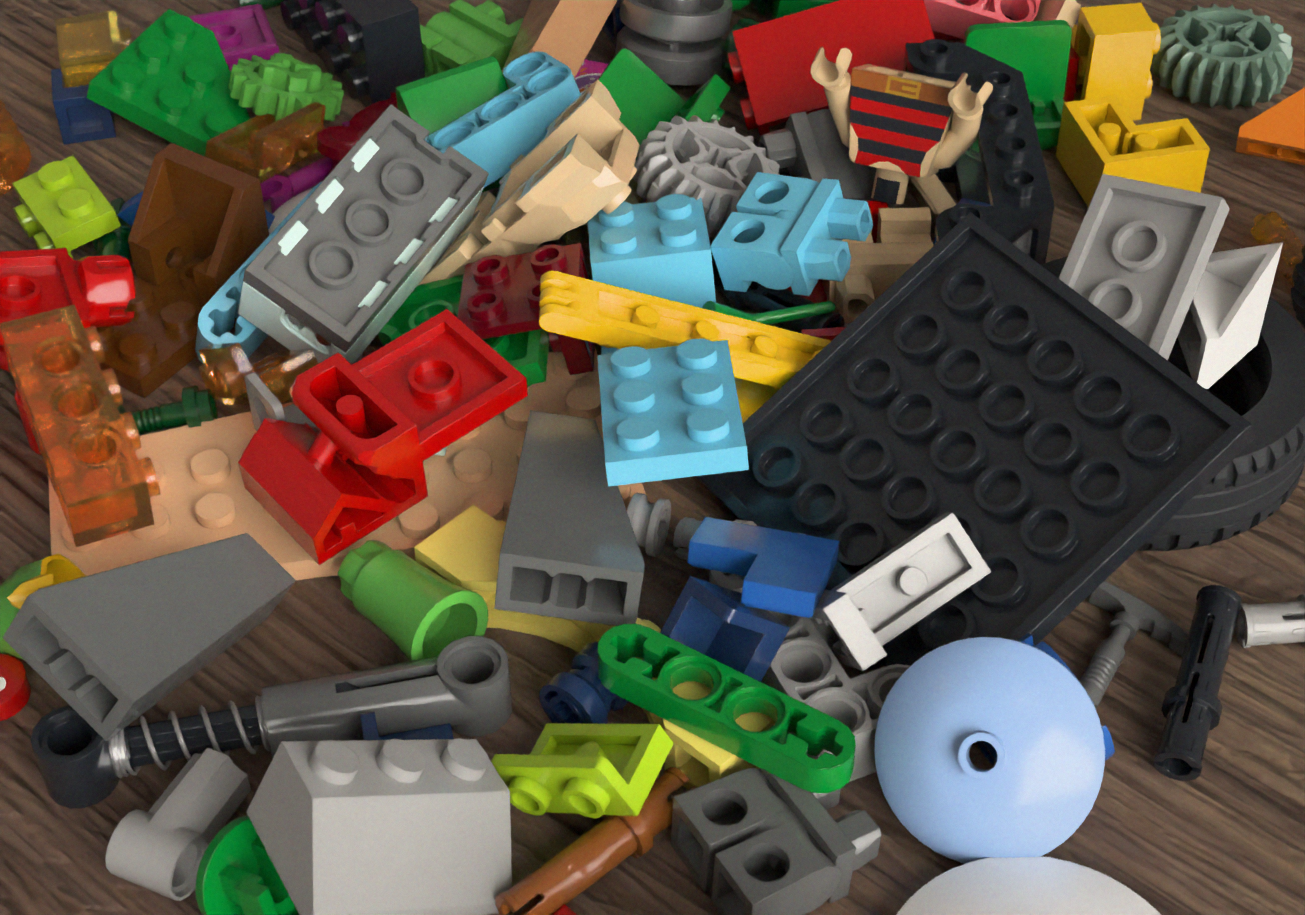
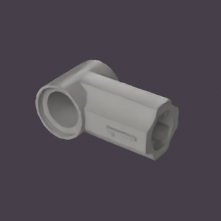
(167, 842)

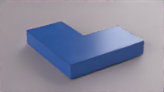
(780, 567)

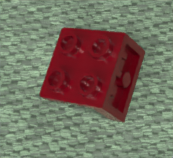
(504, 297)

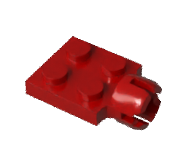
(52, 280)

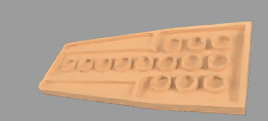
(207, 500)

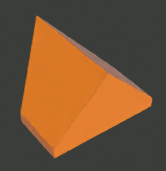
(1277, 132)

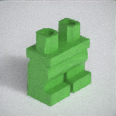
(466, 36)

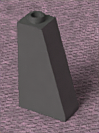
(566, 531)
(145, 628)

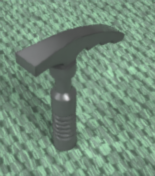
(1129, 617)

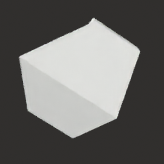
(1227, 310)

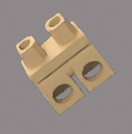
(874, 267)

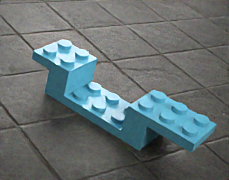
(666, 406)

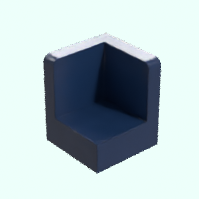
(77, 115)
(725, 629)

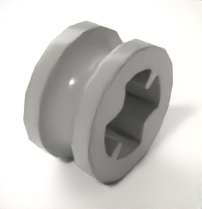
(650, 522)

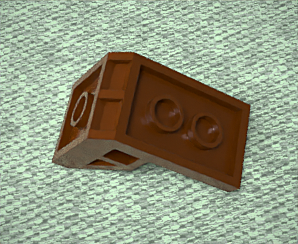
(185, 244)

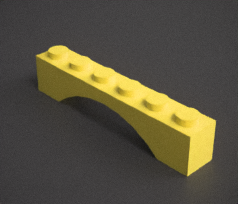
(469, 554)

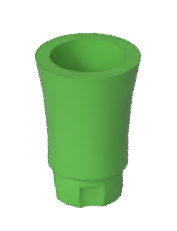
(410, 601)

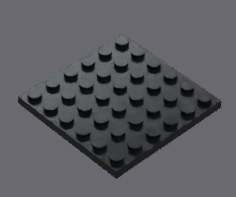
(989, 400)

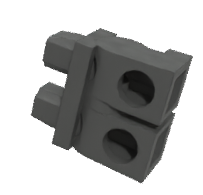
(815, 151)
(769, 844)

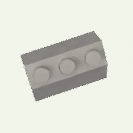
(386, 826)

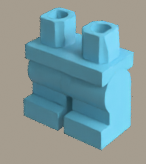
(789, 235)

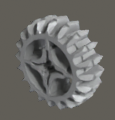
(700, 162)

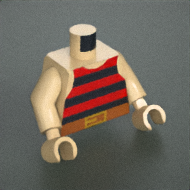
(899, 120)

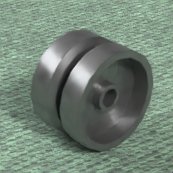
(676, 37)

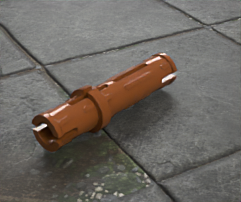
(595, 853)

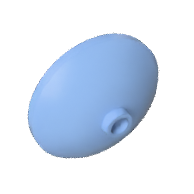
(1043, 740)

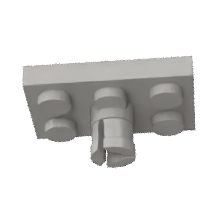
(1144, 255)

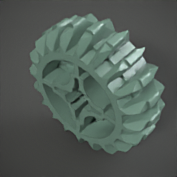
(1223, 56)

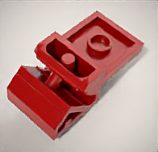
(374, 432)

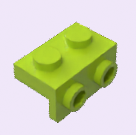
(63, 207)
(586, 769)

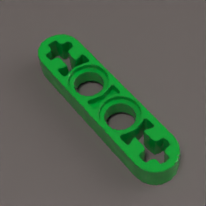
(730, 697)

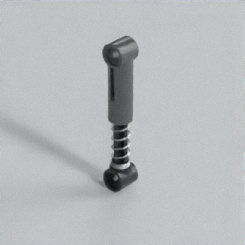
(459, 687)

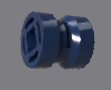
(579, 693)

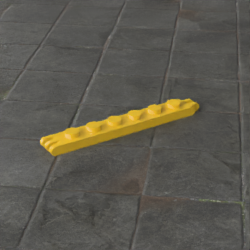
(630, 318)

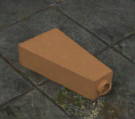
(561, 29)

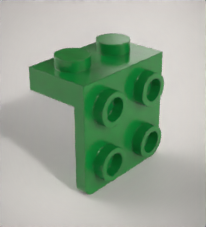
(1042, 55)
(647, 99)

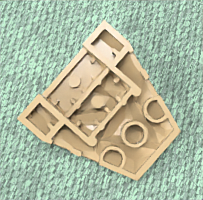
(554, 188)

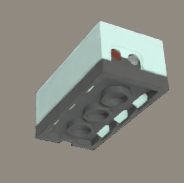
(361, 241)

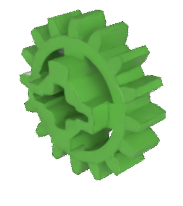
(283, 86)

